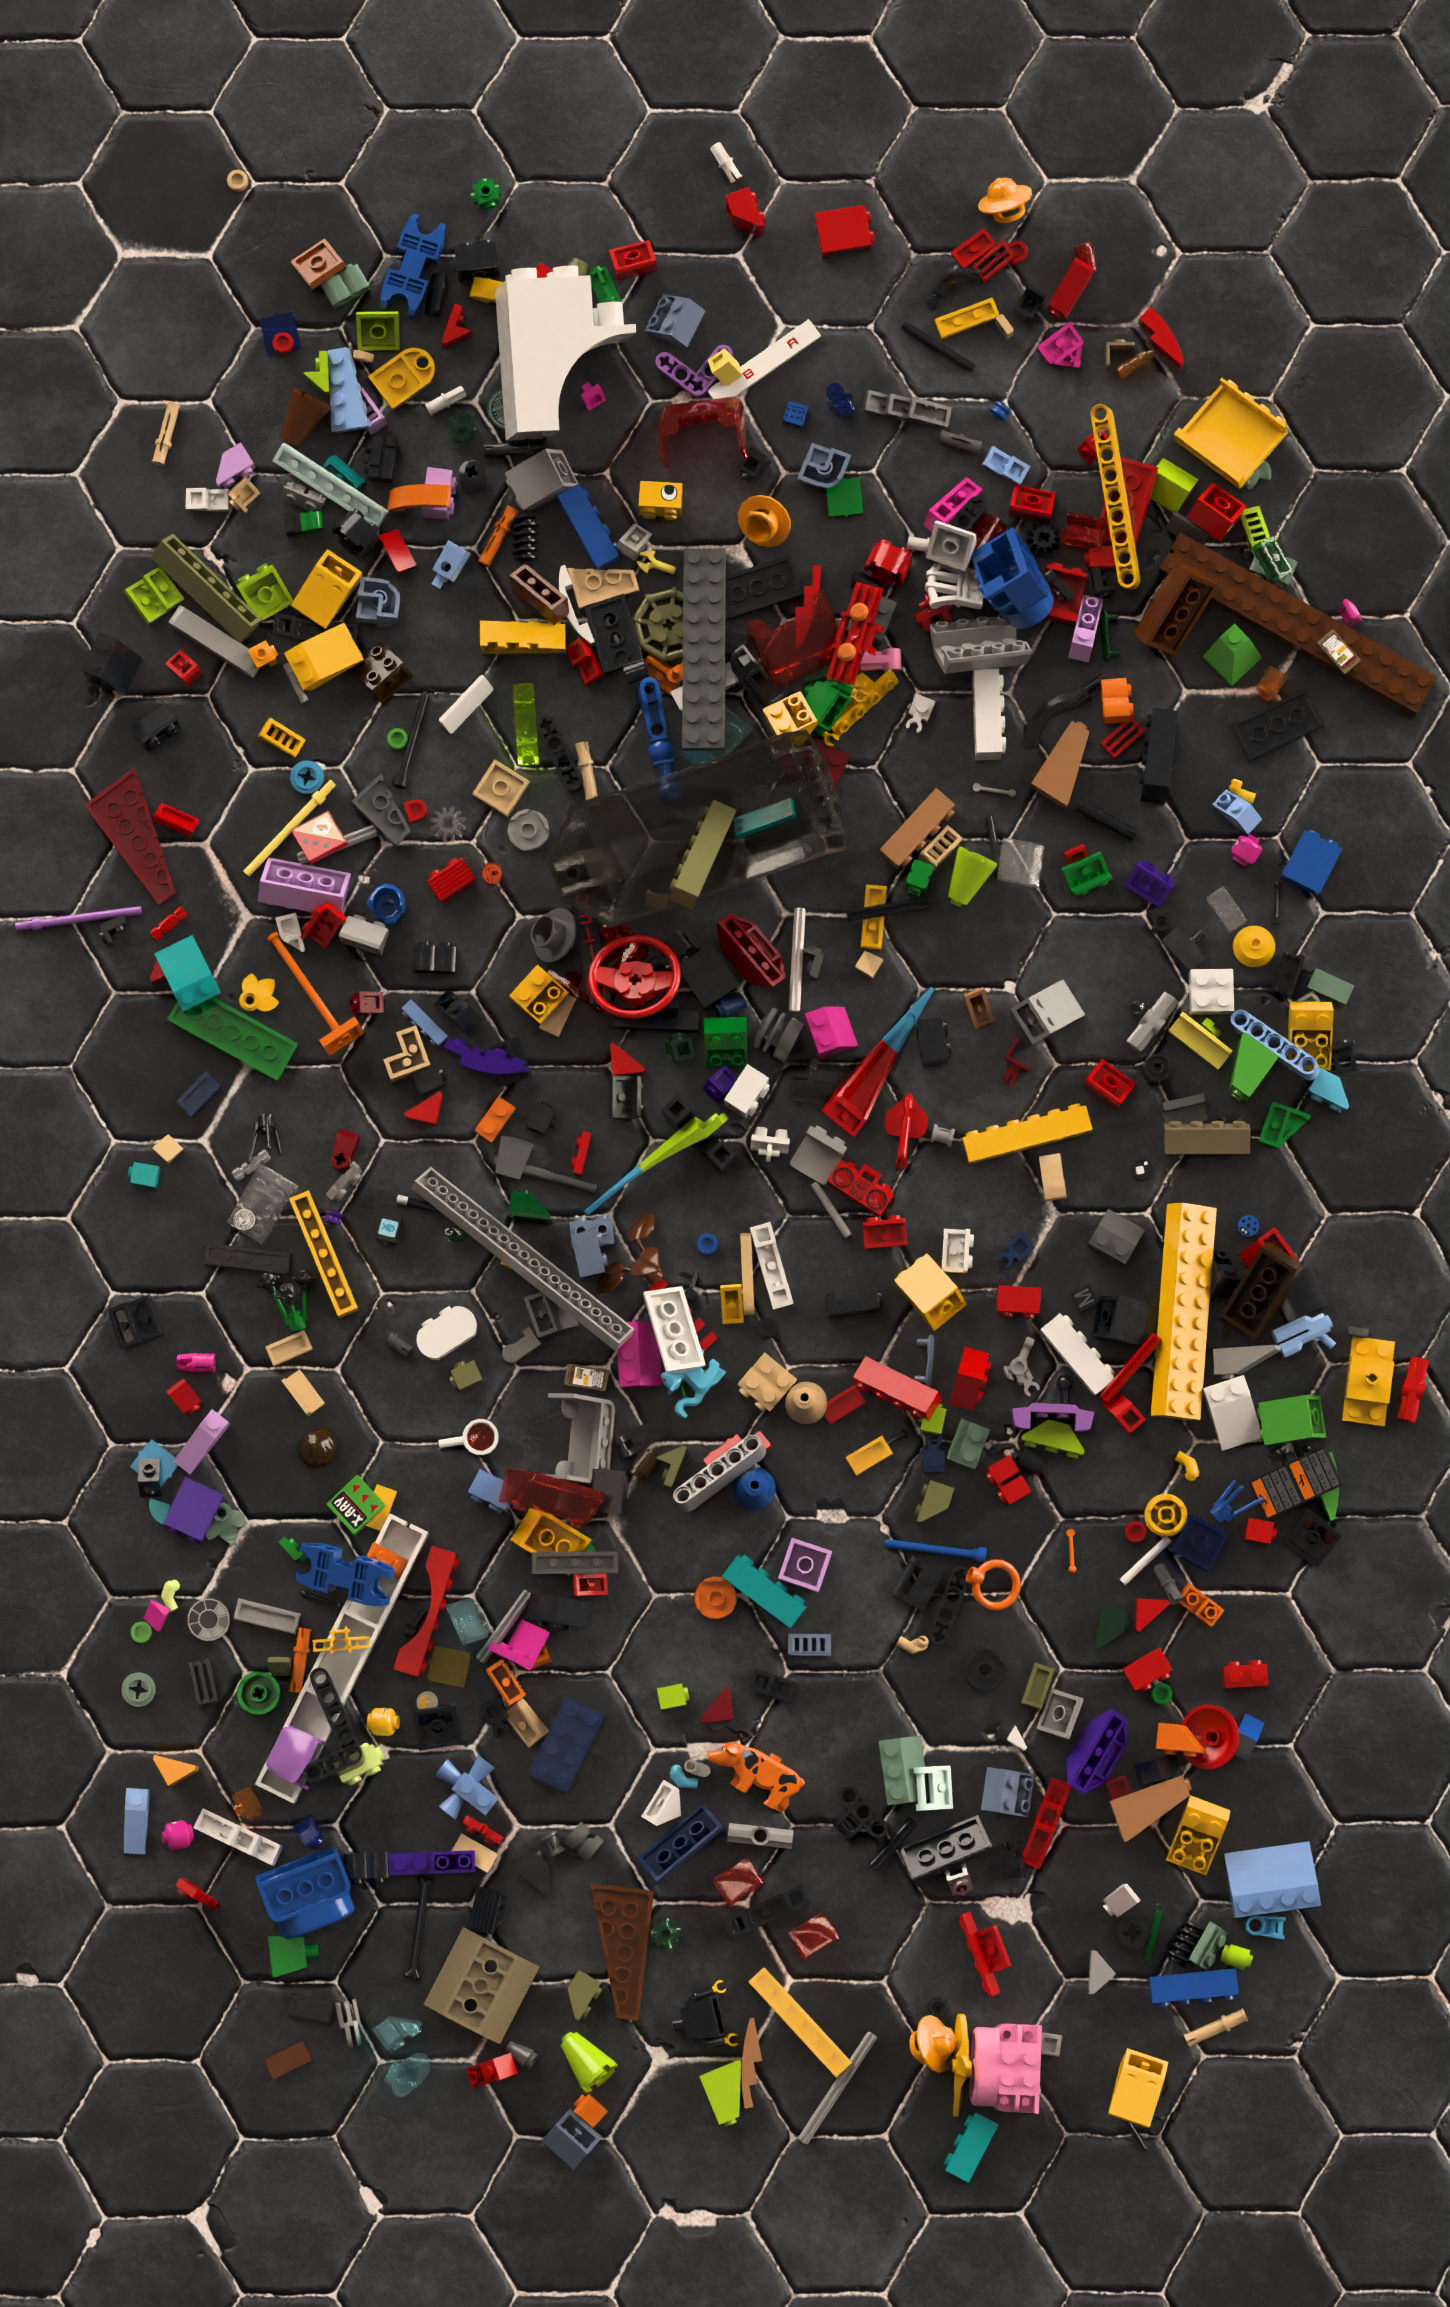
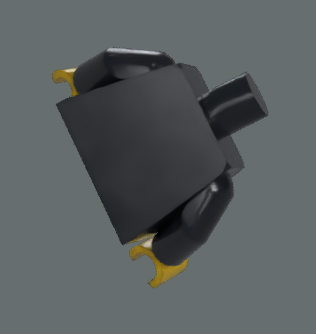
(704, 2019)

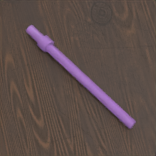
(38, 923)

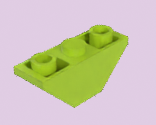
(1054, 1437)

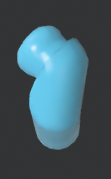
(681, 1780)

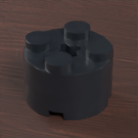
(356, 533)

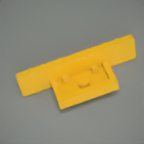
(875, 692)

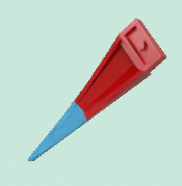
(858, 1092)

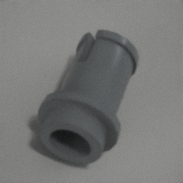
(398, 1344)

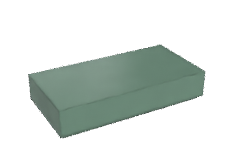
(1330, 986)

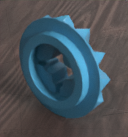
(301, 769)

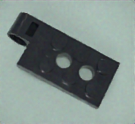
(626, 653)

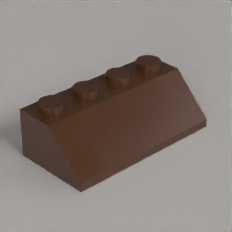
(1175, 609)

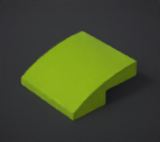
(154, 595)

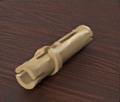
(163, 442)
(585, 764)
(1216, 2027)

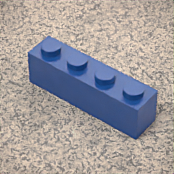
(588, 526)
(1193, 1986)

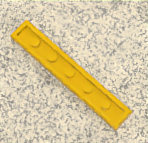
(800, 2022)

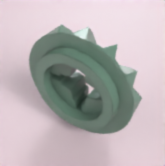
(133, 1681)

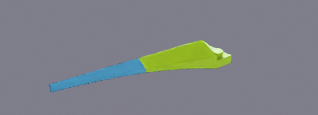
(689, 1134)

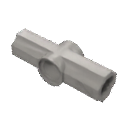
(1152, 1022)
(745, 1834)

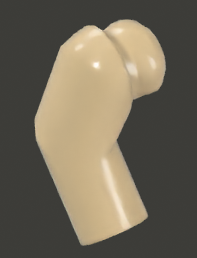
(914, 1646)

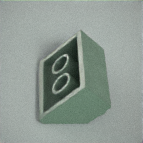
(897, 1763)

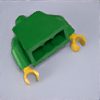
(827, 704)

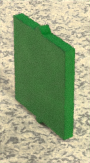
(845, 498)

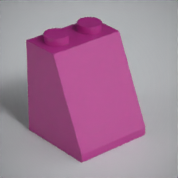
(830, 1031)

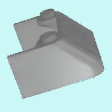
(589, 1436)

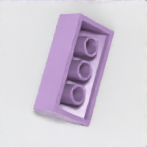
(302, 885)

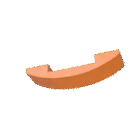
(418, 496)

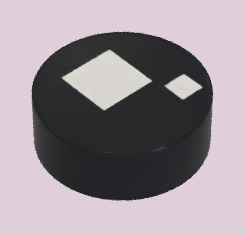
(1142, 1170)

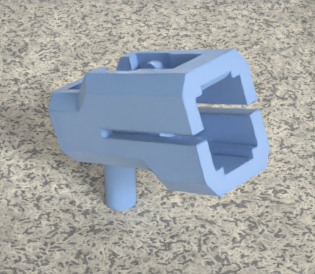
(1316, 1330)

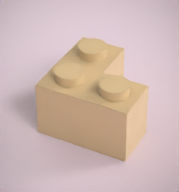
(411, 1060)

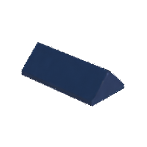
(680, 1843)

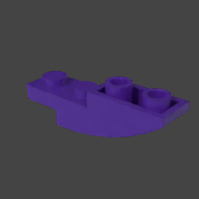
(492, 1062)
(431, 1862)

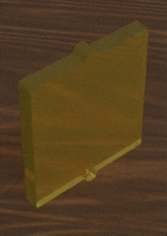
(449, 1666)

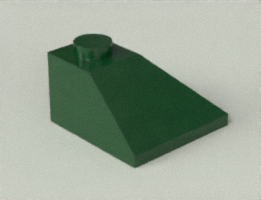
(527, 1208)

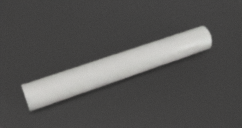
(1144, 1561)

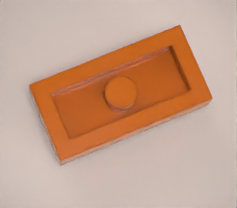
(495, 1119)
(396, 1561)

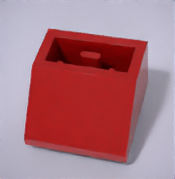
(744, 212)
(1273, 1237)

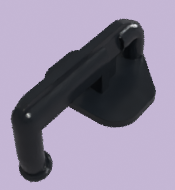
(746, 673)

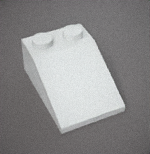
(1232, 1412)

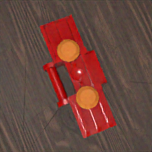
(860, 637)

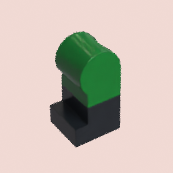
(303, 523)

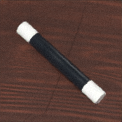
(416, 1203)

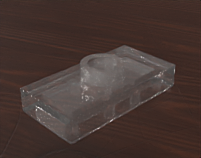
(1226, 909)

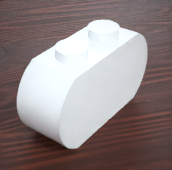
(446, 1332)

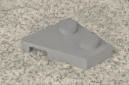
(352, 1176)

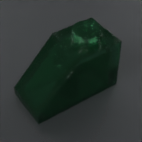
(1110, 1625)

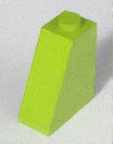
(723, 2091)

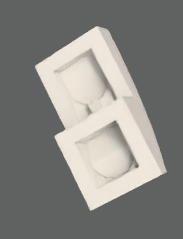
(207, 500)

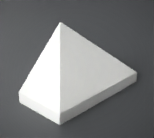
(664, 1805)

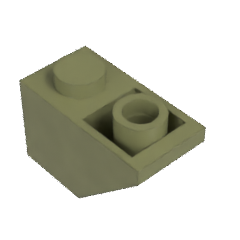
(936, 1500)
(581, 1992)

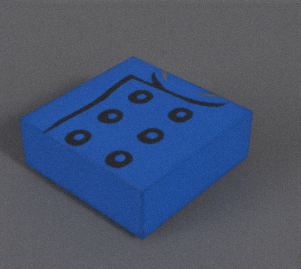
(795, 414)

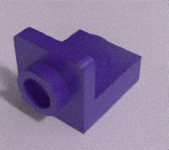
(720, 1083)

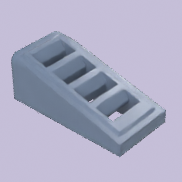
(791, 1644)

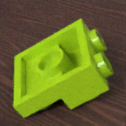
(264, 591)

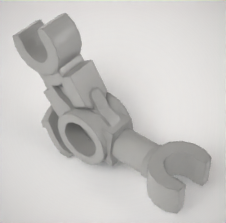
(1019, 1368)

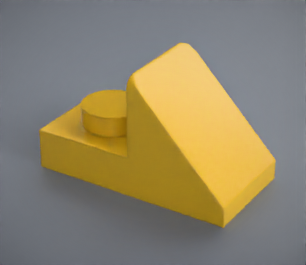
(732, 1304)

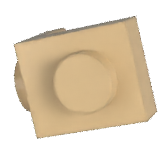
(243, 494)

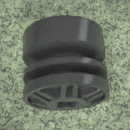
(779, 1035)

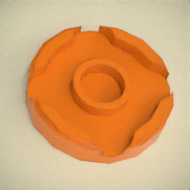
(715, 1597)

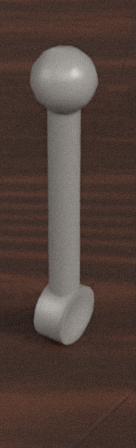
(976, 788)

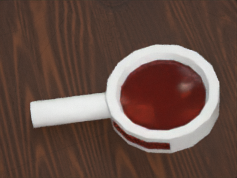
(478, 1437)

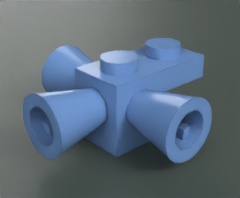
(467, 1787)

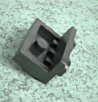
(625, 1097)

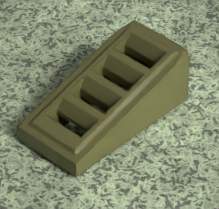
(280, 1666)

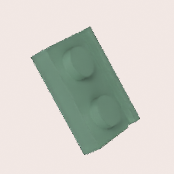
(968, 1444)
(1208, 1946)

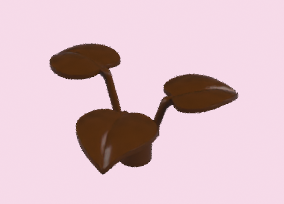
(645, 1266)

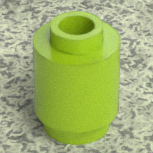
(1236, 1957)

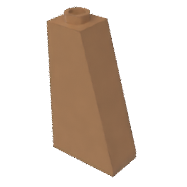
(1061, 767)
(1145, 1806)

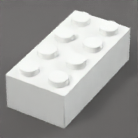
(987, 714)

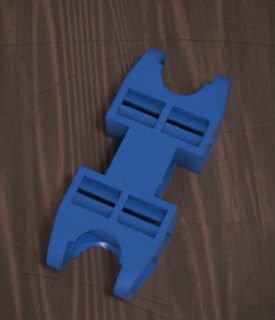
(418, 251)
(331, 1571)

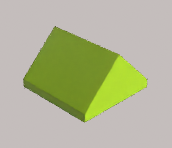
(378, 330)
(1172, 486)

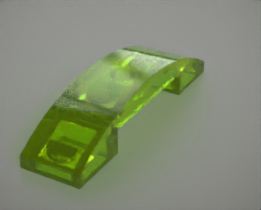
(525, 724)

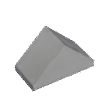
(1099, 1972)

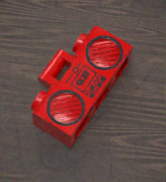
(860, 1190)

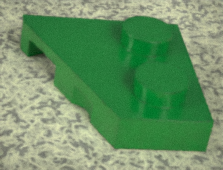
(1281, 1124)

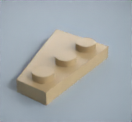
(597, 585)

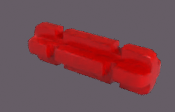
(168, 923)

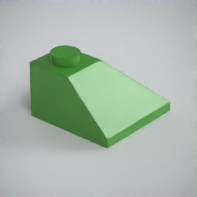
(1232, 655)

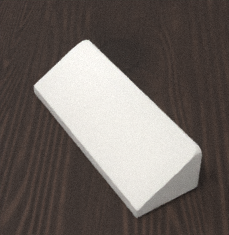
(466, 704)

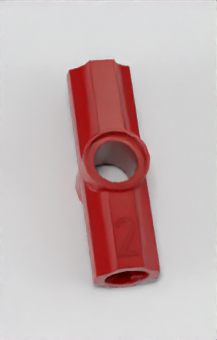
(1412, 1389)

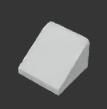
(1016, 1739)

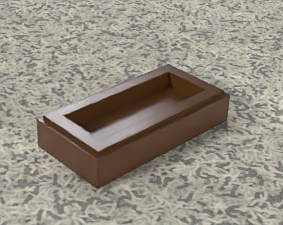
(288, 2060)

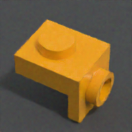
(263, 654)

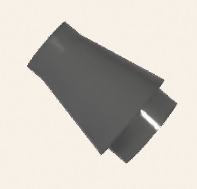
(522, 2055)

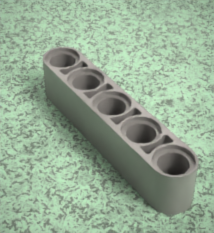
(213, 640)
(724, 1463)

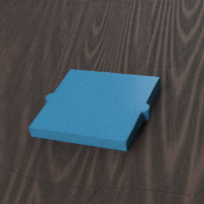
(154, 1450)

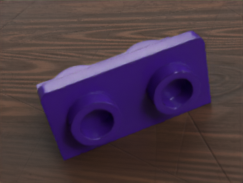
(1150, 883)

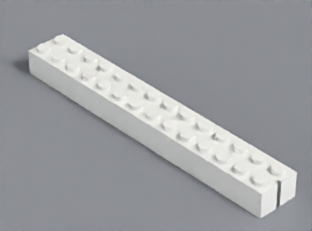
(345, 1667)

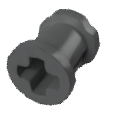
(553, 1844)

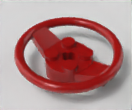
(622, 979)

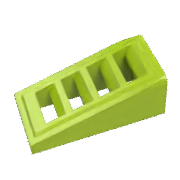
(1247, 529)

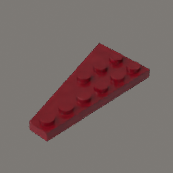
(128, 824)

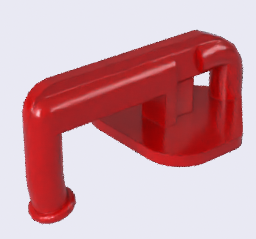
(905, 1121)

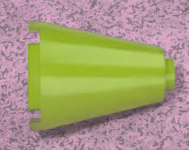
(968, 875)
(587, 2061)

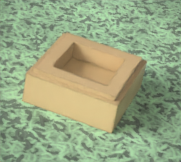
(1004, 326)

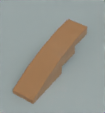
(751, 2054)

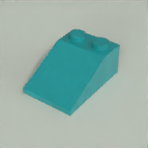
(187, 973)

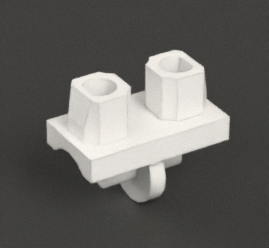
(770, 1145)

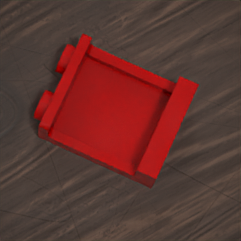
(844, 230)
(1075, 580)

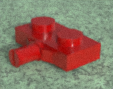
(489, 1835)

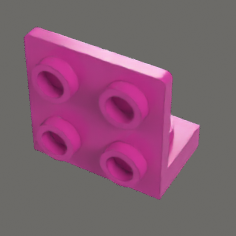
(523, 1646)

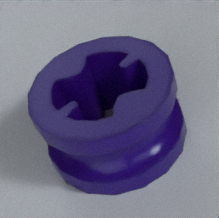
(332, 1217)

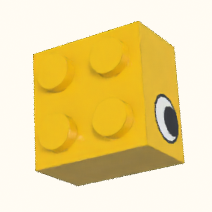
(660, 500)

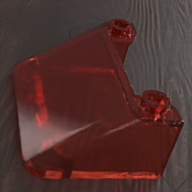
(798, 644)

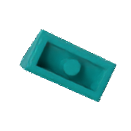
(343, 472)

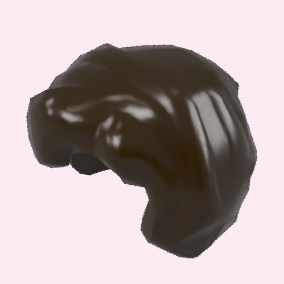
(317, 1447)

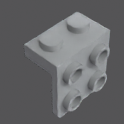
(818, 1155)

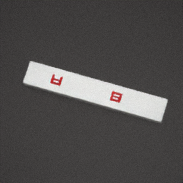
(768, 360)

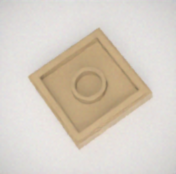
(501, 788)

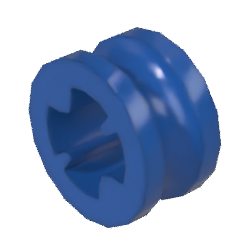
(1000, 411)

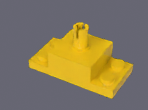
(1368, 1381)

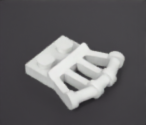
(963, 594)

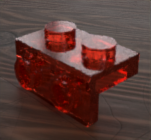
(987, 529)

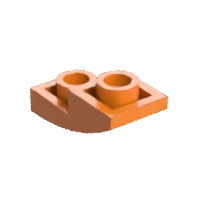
(1200, 1605)

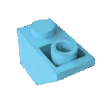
(1329, 1089)

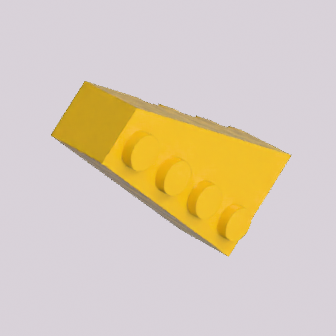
(522, 637)

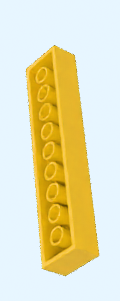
(1183, 1311)

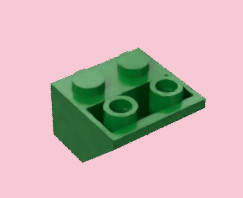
(725, 1041)

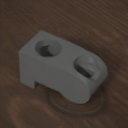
(515, 1352)

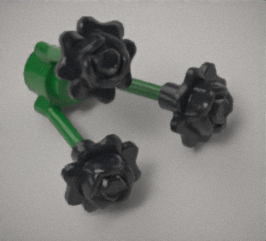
(288, 1292)

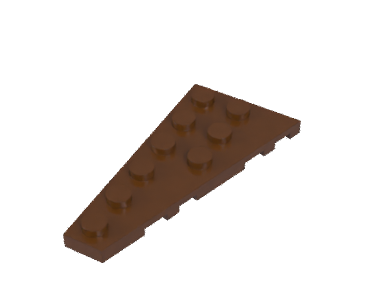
(624, 1933)

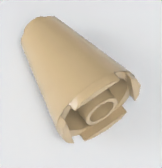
(808, 1411)

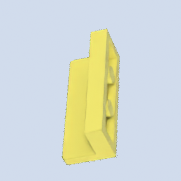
(1200, 1041)

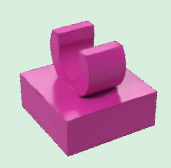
(592, 396)

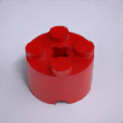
(888, 563)

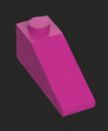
(951, 503)

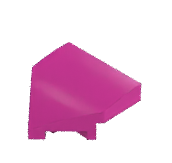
(1062, 347)

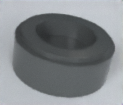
(1356, 1331)

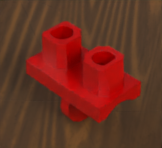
(924, 616)

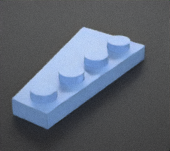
(346, 402)

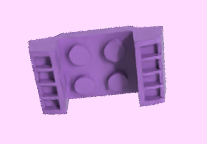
(1081, 1420)

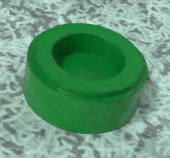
(1161, 1693)

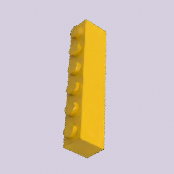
(1027, 1134)
(324, 1254)

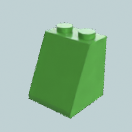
(1250, 1067)
(1291, 1420)

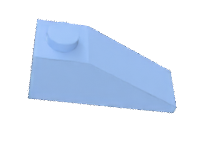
(136, 1820)

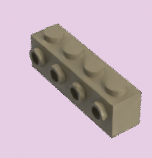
(1207, 1138)

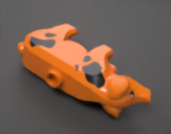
(762, 1770)

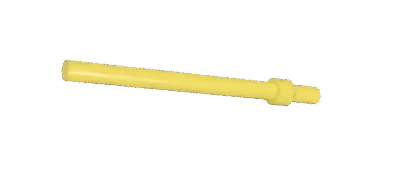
(317, 798)

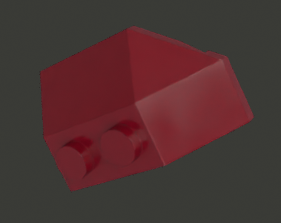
(750, 951)

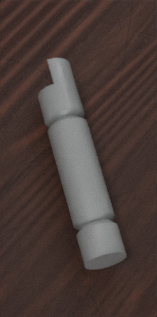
(295, 683)

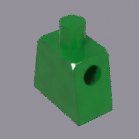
(290, 1954)

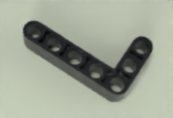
(338, 1729)

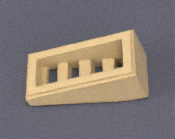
(928, 852)

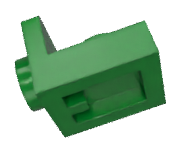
(291, 1548)

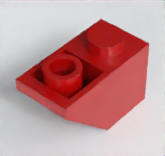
(1124, 1413)
(491, 2070)

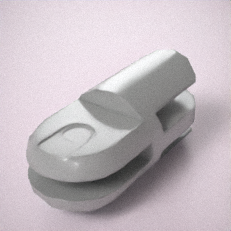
(354, 2024)

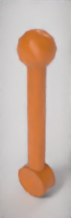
(1070, 1533)

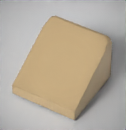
(168, 1148)

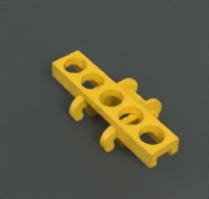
(348, 1645)

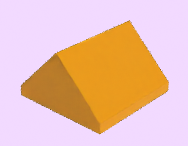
(173, 1770)

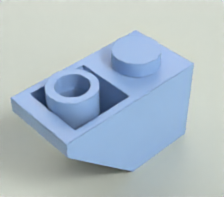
(1237, 811)

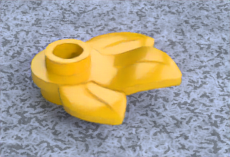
(260, 992)

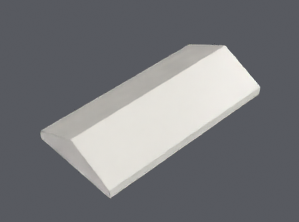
(674, 1330)

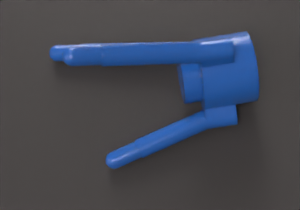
(1222, 1508)

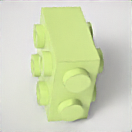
(372, 1764)

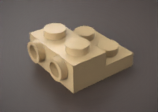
(766, 1383)

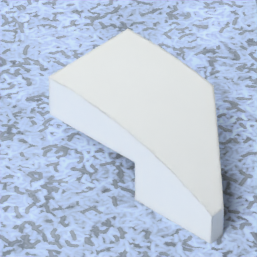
(290, 930)

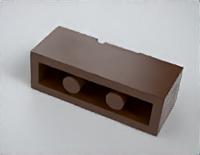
(539, 594)

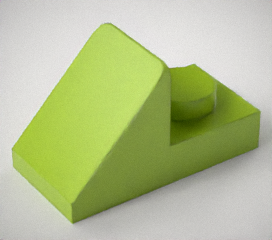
(320, 379)

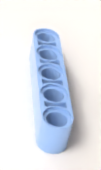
(1284, 1049)

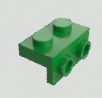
(1087, 874)

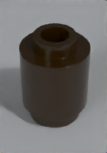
(644, 1464)

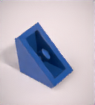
(1248, 1736)

